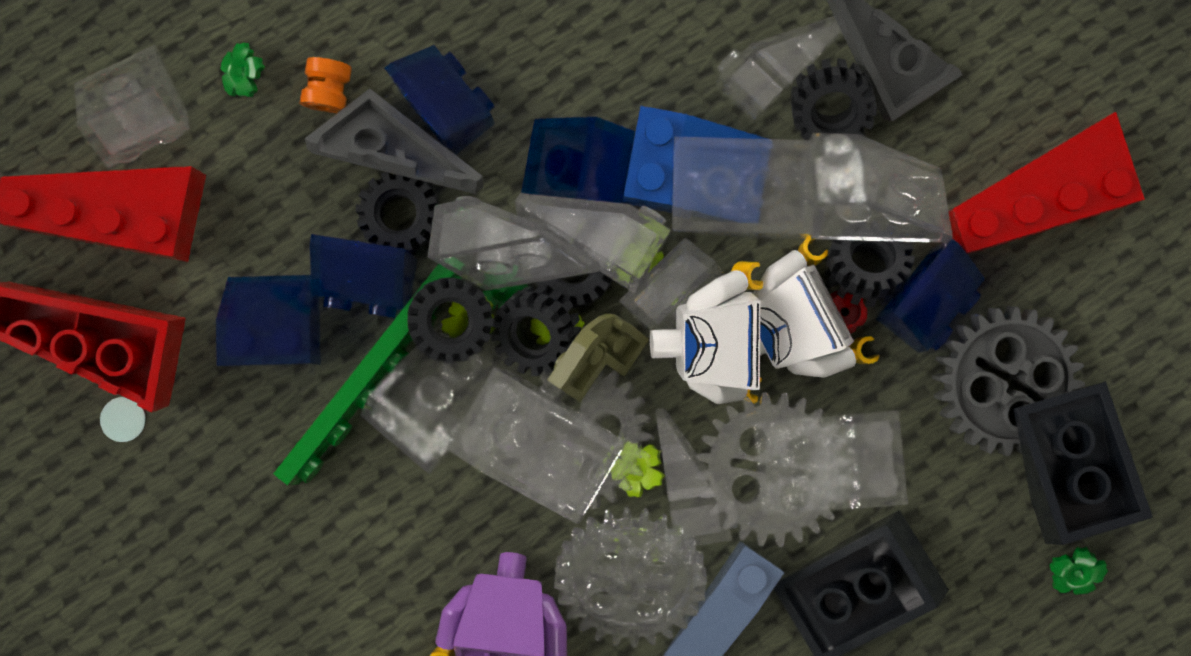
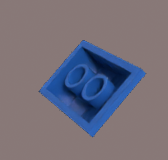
(651, 161)

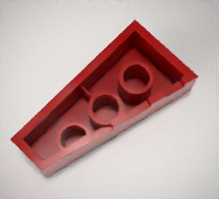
(1061, 187)
(119, 209)
(109, 343)

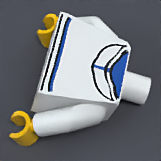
(801, 320)
(717, 338)

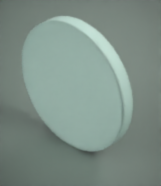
(122, 419)

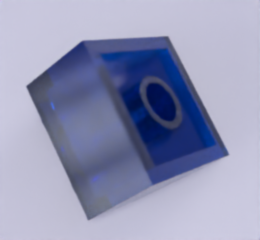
(441, 96)
(578, 159)
(361, 274)
(932, 297)
(268, 322)

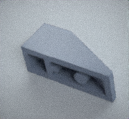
(728, 604)

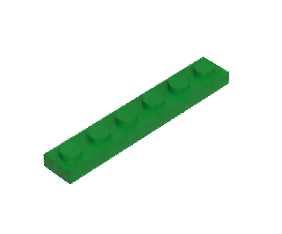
(332, 423)

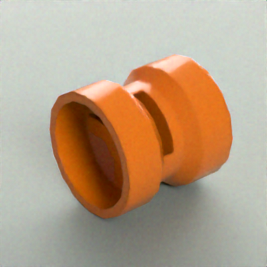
(325, 85)

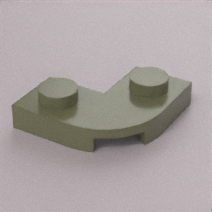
(600, 343)

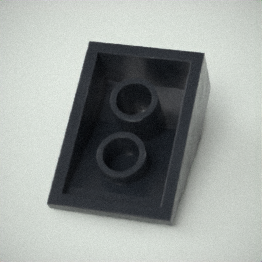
(1079, 466)
(862, 588)

